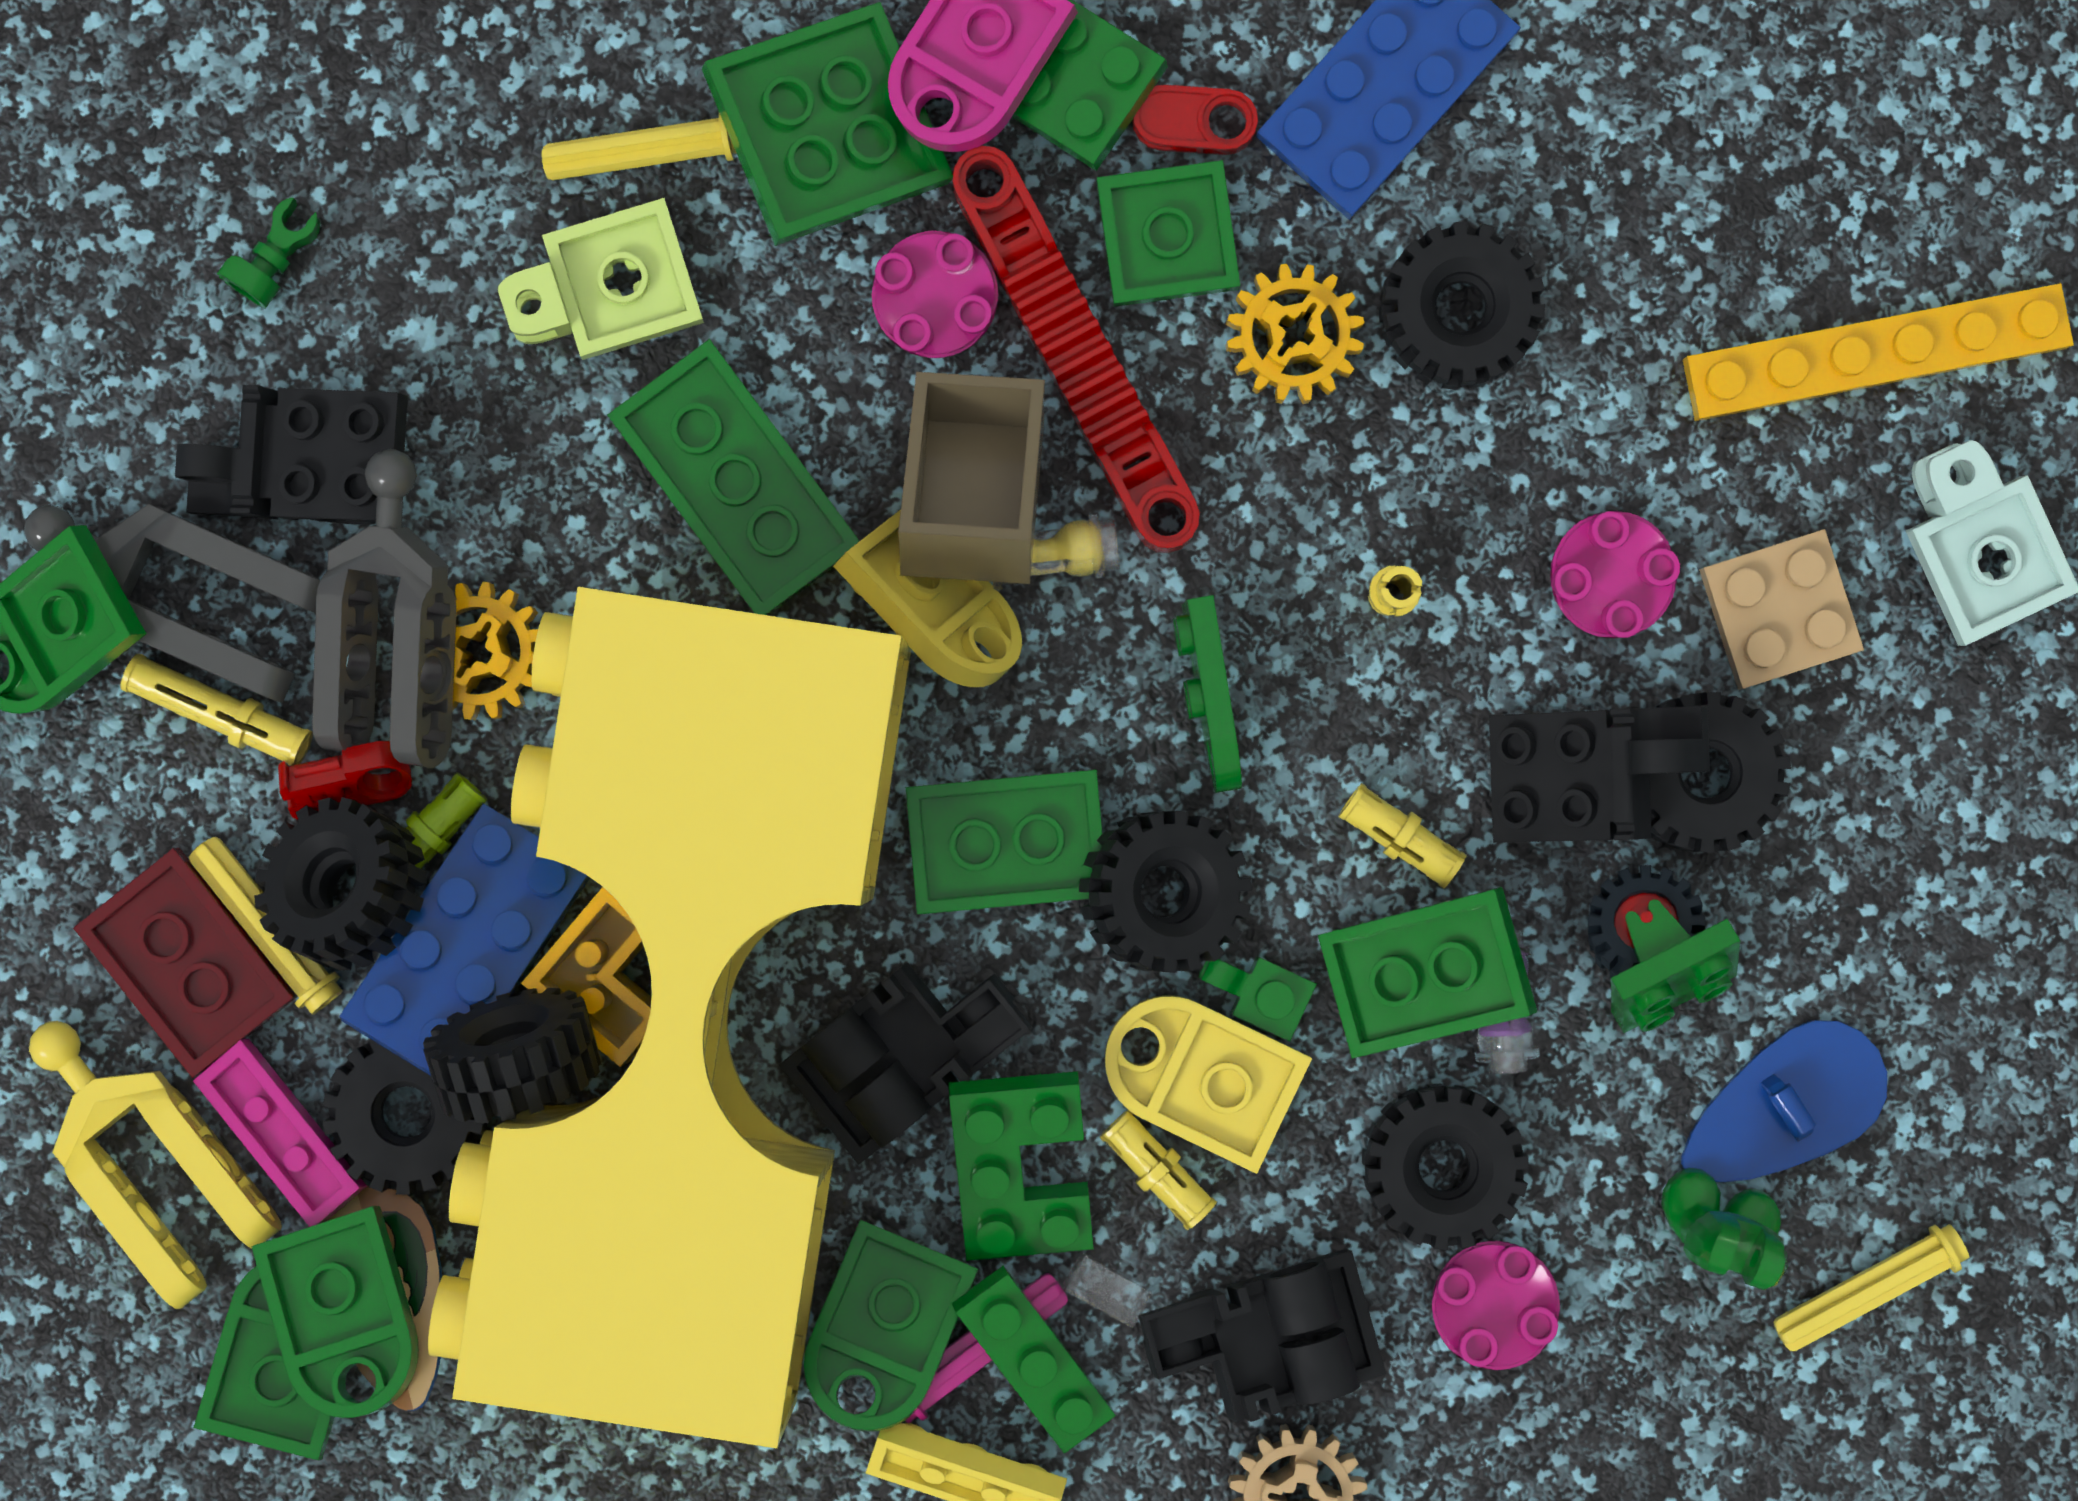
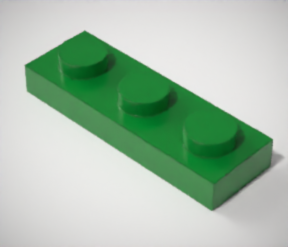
(1033, 1359)

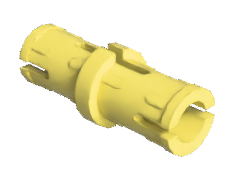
(1408, 583)
(1402, 835)
(1158, 1169)

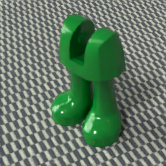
(1735, 1240)

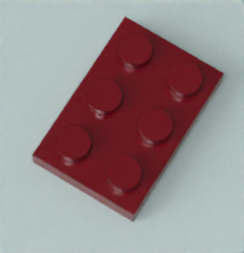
(185, 962)

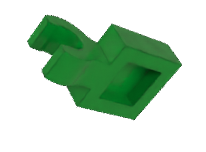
(1265, 995)

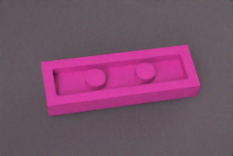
(278, 1132)

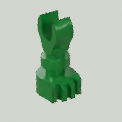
(255, 278)

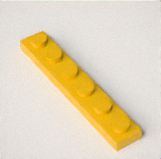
(1878, 352)

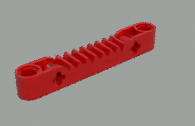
(1074, 348)

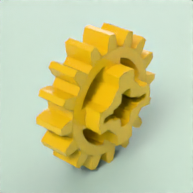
(1270, 315)
(496, 626)

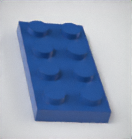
(1383, 92)
(470, 941)

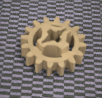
(1302, 1468)

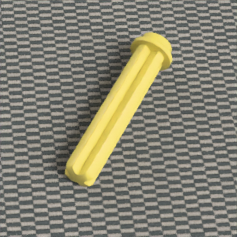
(637, 149)
(237, 893)
(1872, 1287)

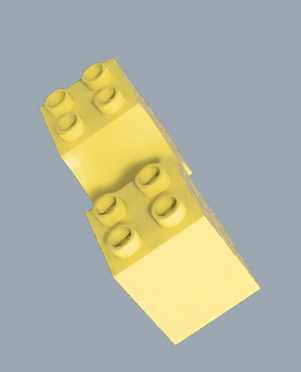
(669, 1235)

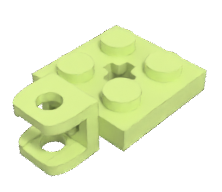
(575, 288)

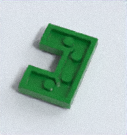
(988, 1128)

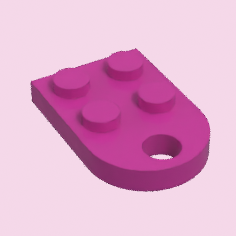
(977, 58)

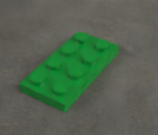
(734, 479)

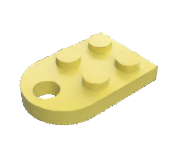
(935, 614)
(1209, 1078)

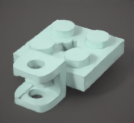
(1978, 513)

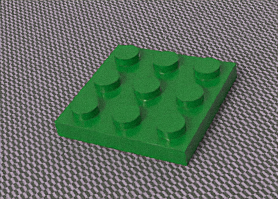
(820, 124)

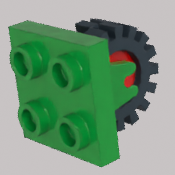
(1658, 947)

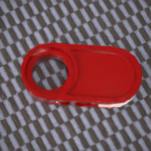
(1178, 120)

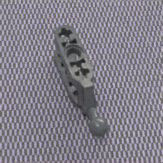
(126, 552)
(421, 631)

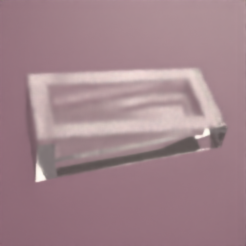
(1106, 1289)

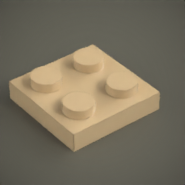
(1781, 609)

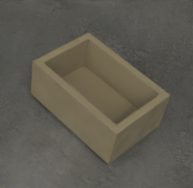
(972, 478)

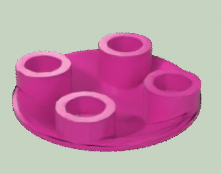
(934, 294)
(1614, 574)
(1496, 1305)

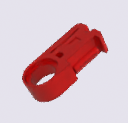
(345, 777)

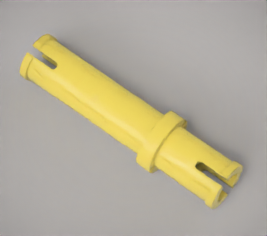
(151, 682)

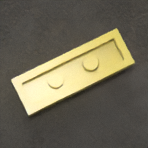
(957, 1470)

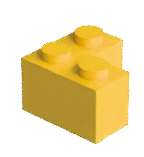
(591, 963)

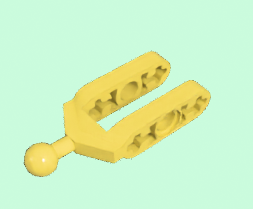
(110, 1193)

